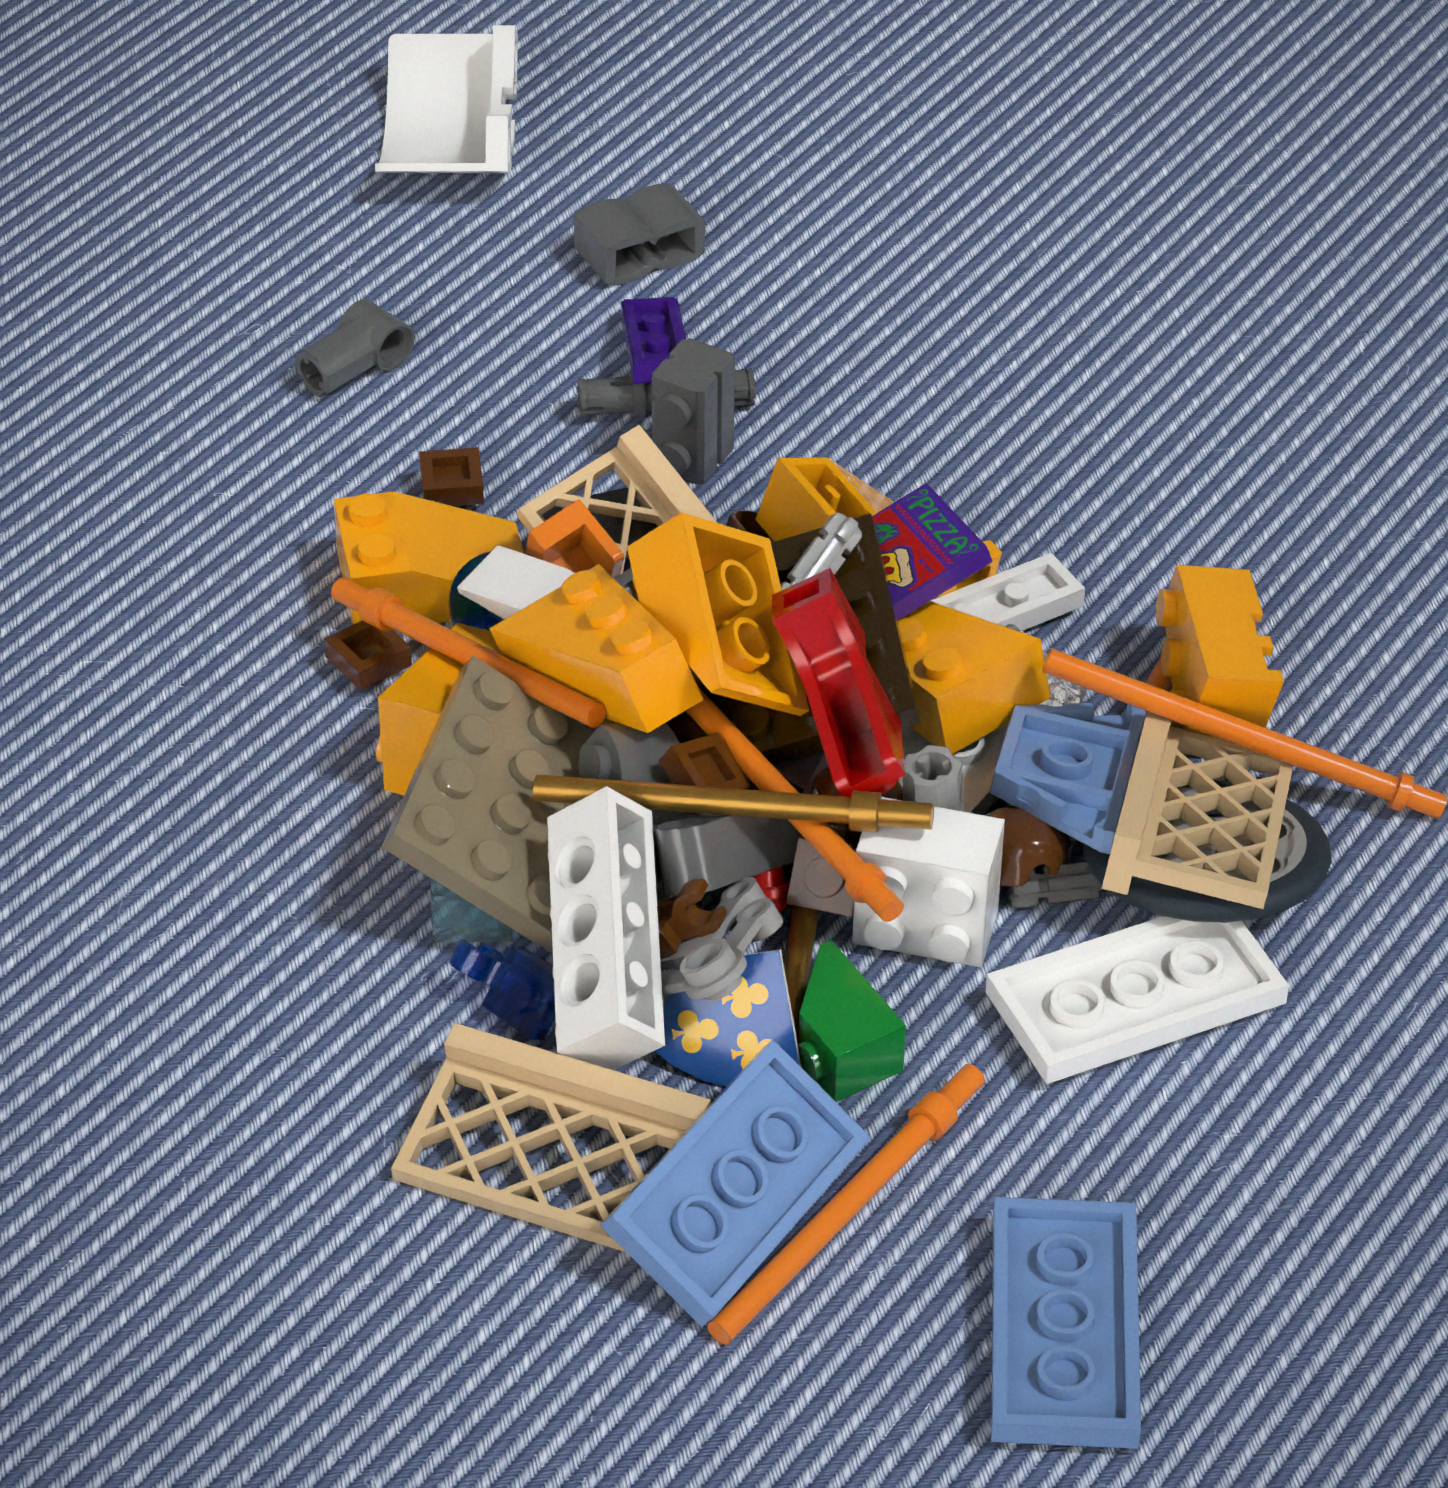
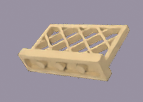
(645, 474)
(1155, 800)
(559, 1086)

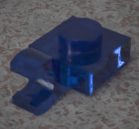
(518, 984)

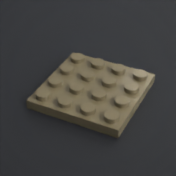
(472, 801)

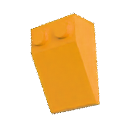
(413, 546)
(716, 599)

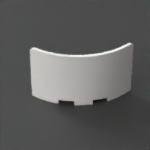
(450, 103)

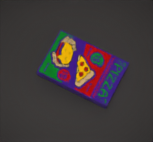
(926, 548)

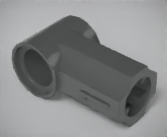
(363, 339)

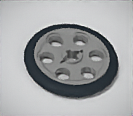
(1297, 871)

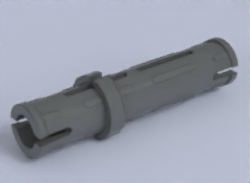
(623, 396)

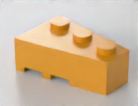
(1215, 643)
(604, 647)
(968, 673)
(413, 707)

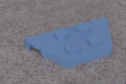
(1069, 767)

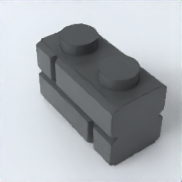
(694, 408)

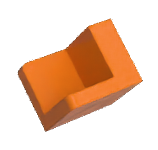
(575, 542)

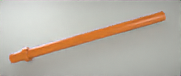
(1398, 790)
(863, 880)

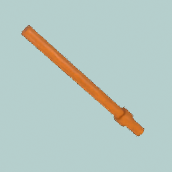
(388, 613)
(927, 1121)

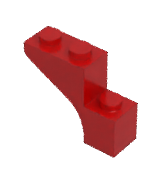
(845, 696)

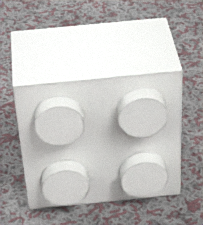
(946, 887)

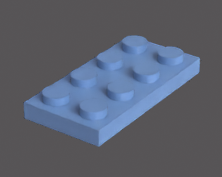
(735, 1183)
(1065, 1323)

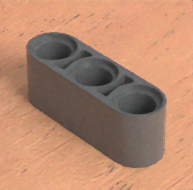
(721, 848)

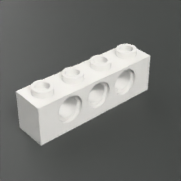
(605, 930)

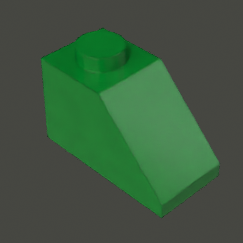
(847, 1028)

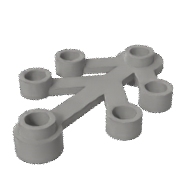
(714, 965)

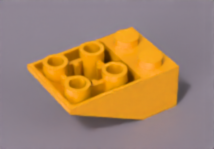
(808, 492)

